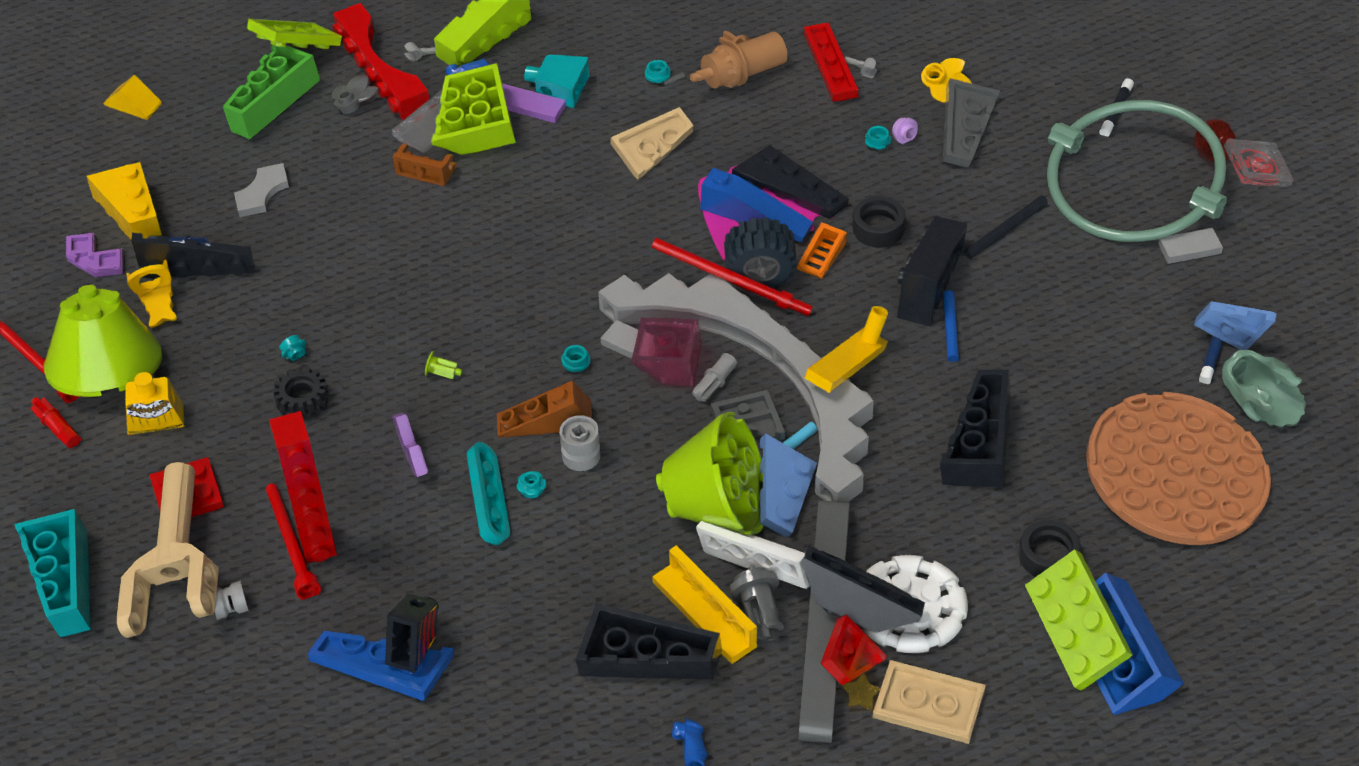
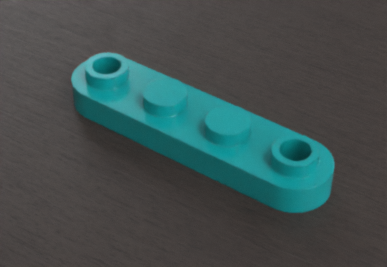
(488, 494)

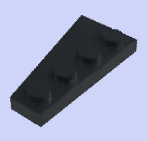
(791, 181)

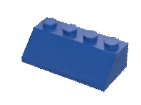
(1147, 674)

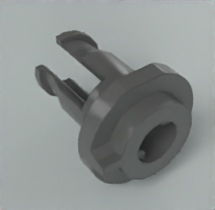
(755, 590)

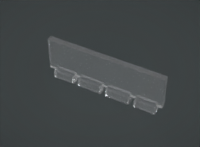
(420, 125)

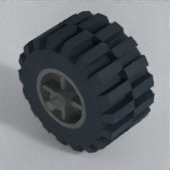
(761, 251)

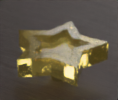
(861, 692)

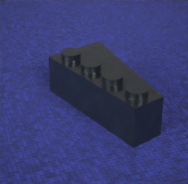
(930, 269)
(645, 647)

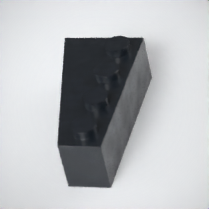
(980, 441)

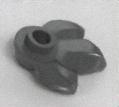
(349, 96)

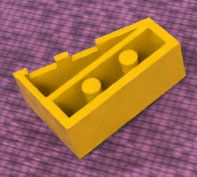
(126, 199)

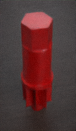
(55, 422)

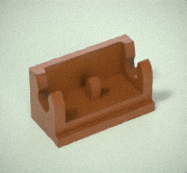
(423, 167)

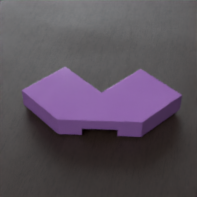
(83, 254)
(411, 449)

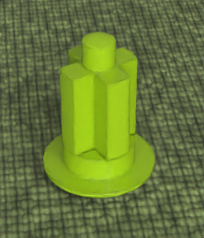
(441, 367)

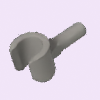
(416, 53)
(866, 66)

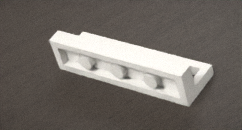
(755, 551)

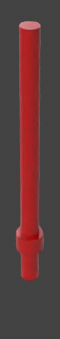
(783, 299)

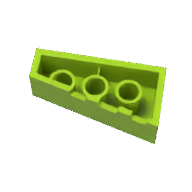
(480, 29)

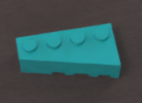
(60, 567)

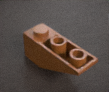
(544, 412)

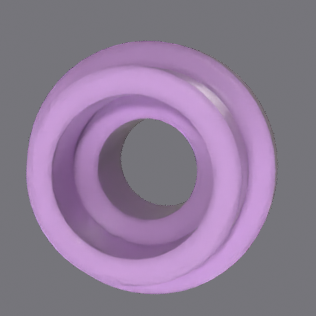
(904, 130)

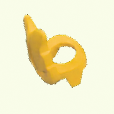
(154, 294)

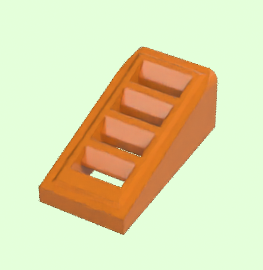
(830, 234)

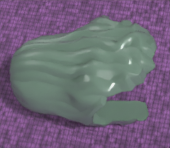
(1264, 388)

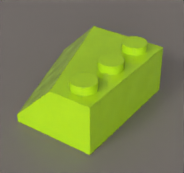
(473, 112)

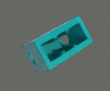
(560, 77)

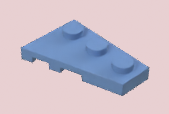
(784, 485)

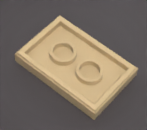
(929, 701)

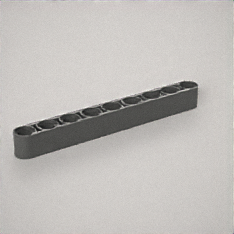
(818, 684)

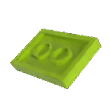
(293, 32)

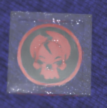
(1258, 163)

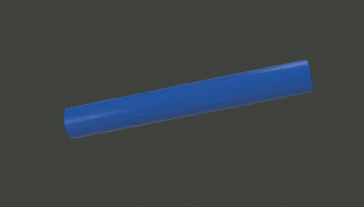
(950, 326)

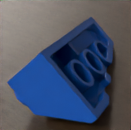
(741, 200)

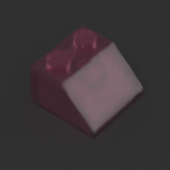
(668, 349)

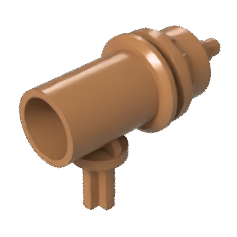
(739, 58)

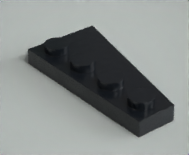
(192, 257)

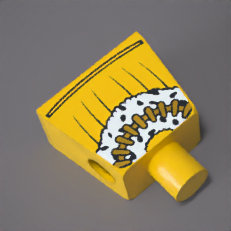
(152, 405)

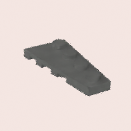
(966, 117)

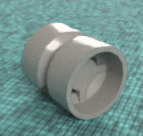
(580, 443)

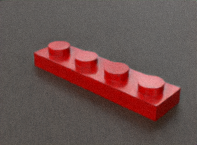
(830, 62)

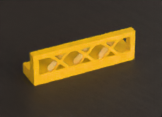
(706, 605)

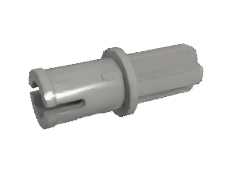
(714, 377)

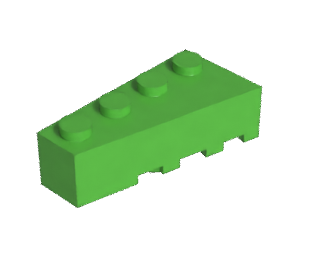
(270, 90)

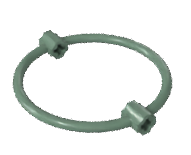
(1203, 201)

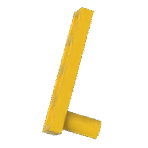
(851, 354)

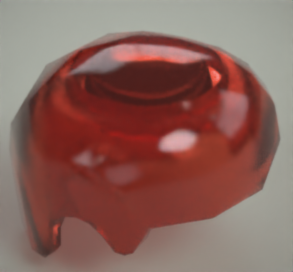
(1222, 131)

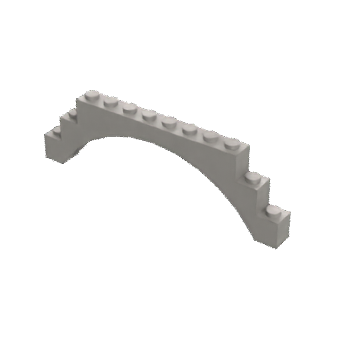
(733, 315)

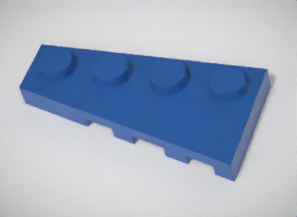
(367, 662)

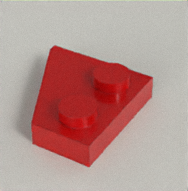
(850, 652)

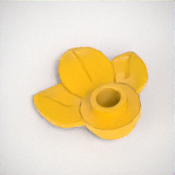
(944, 71)

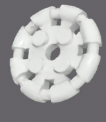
(929, 591)

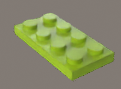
(1078, 620)

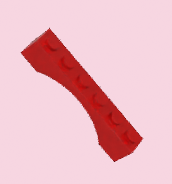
(402, 90)
(303, 486)

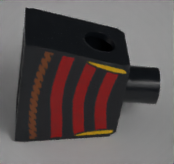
(412, 621)

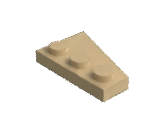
(651, 141)

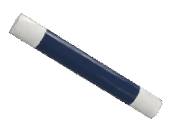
(1210, 360)

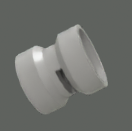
(223, 604)

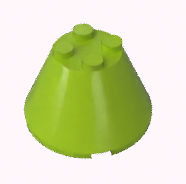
(98, 345)
(716, 477)

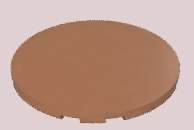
(1178, 468)

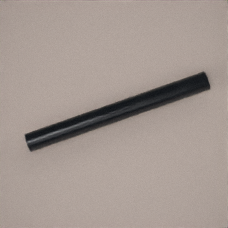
(1005, 227)

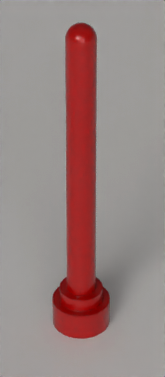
(29, 353)
(305, 583)

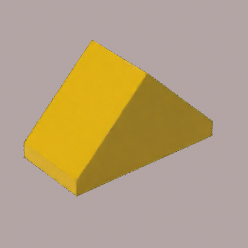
(134, 98)

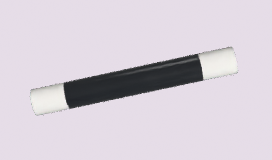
(1121, 96)

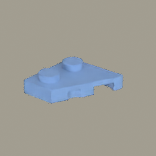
(1234, 323)

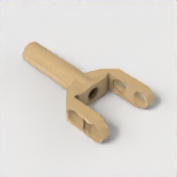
(170, 559)

